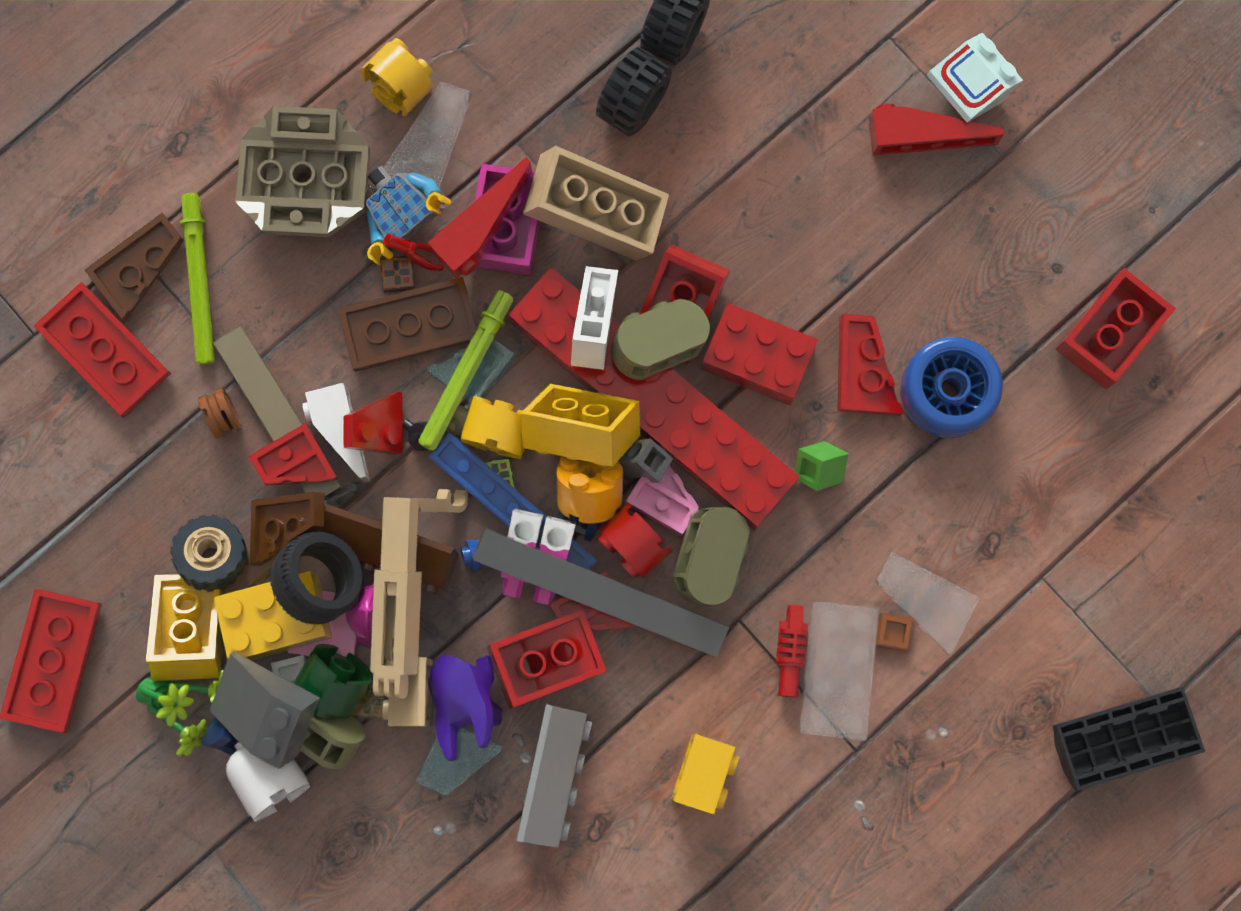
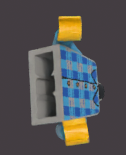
(400, 208)

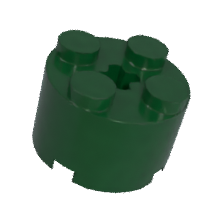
(335, 680)

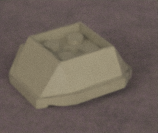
(294, 143)

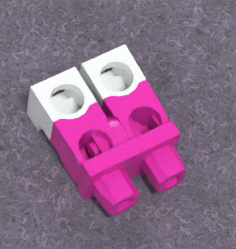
(555, 540)

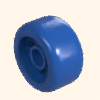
(964, 366)

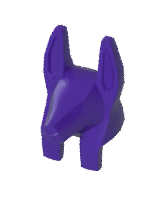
(463, 701)

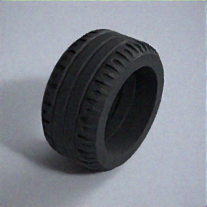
(296, 598)

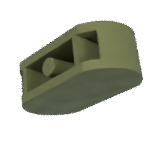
(659, 338)
(711, 555)
(333, 740)

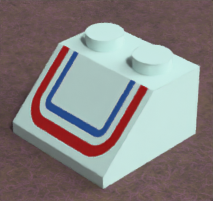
(975, 77)

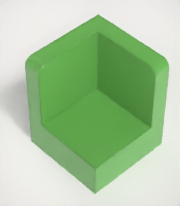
(821, 465)

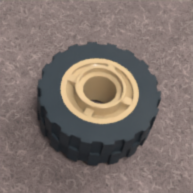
(204, 534)

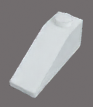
(594, 318)
(326, 411)

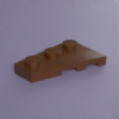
(135, 264)
(281, 520)

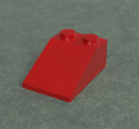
(688, 278)
(546, 659)

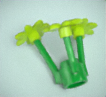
(166, 696)

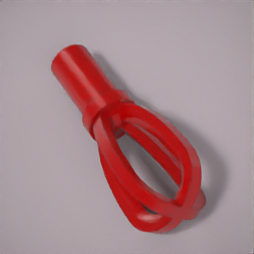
(408, 249)

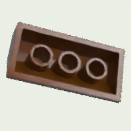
(365, 538)

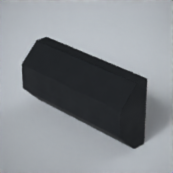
(1127, 739)

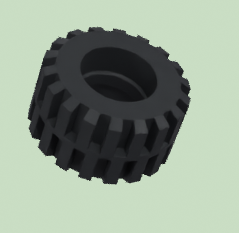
(672, 28)
(633, 91)

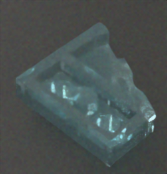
(487, 375)
(446, 775)

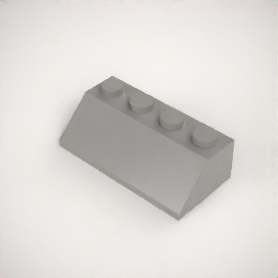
(552, 777)

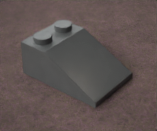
(263, 710)

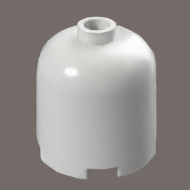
(263, 785)

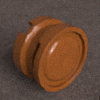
(219, 412)

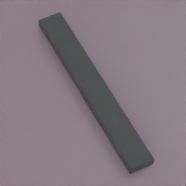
(600, 592)

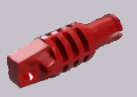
(791, 650)

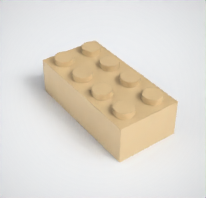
(596, 203)

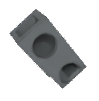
(645, 460)

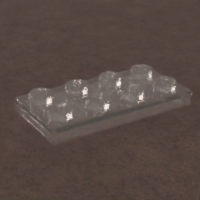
(839, 671)

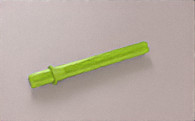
(197, 277)
(466, 369)

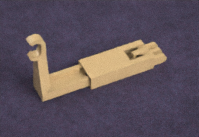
(399, 591)

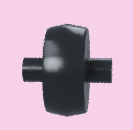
(414, 433)

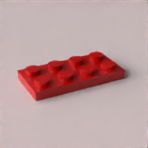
(102, 349)
(50, 661)

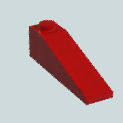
(914, 130)
(469, 234)

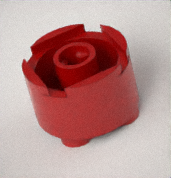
(634, 541)

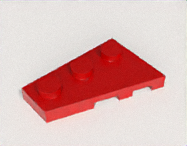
(862, 369)

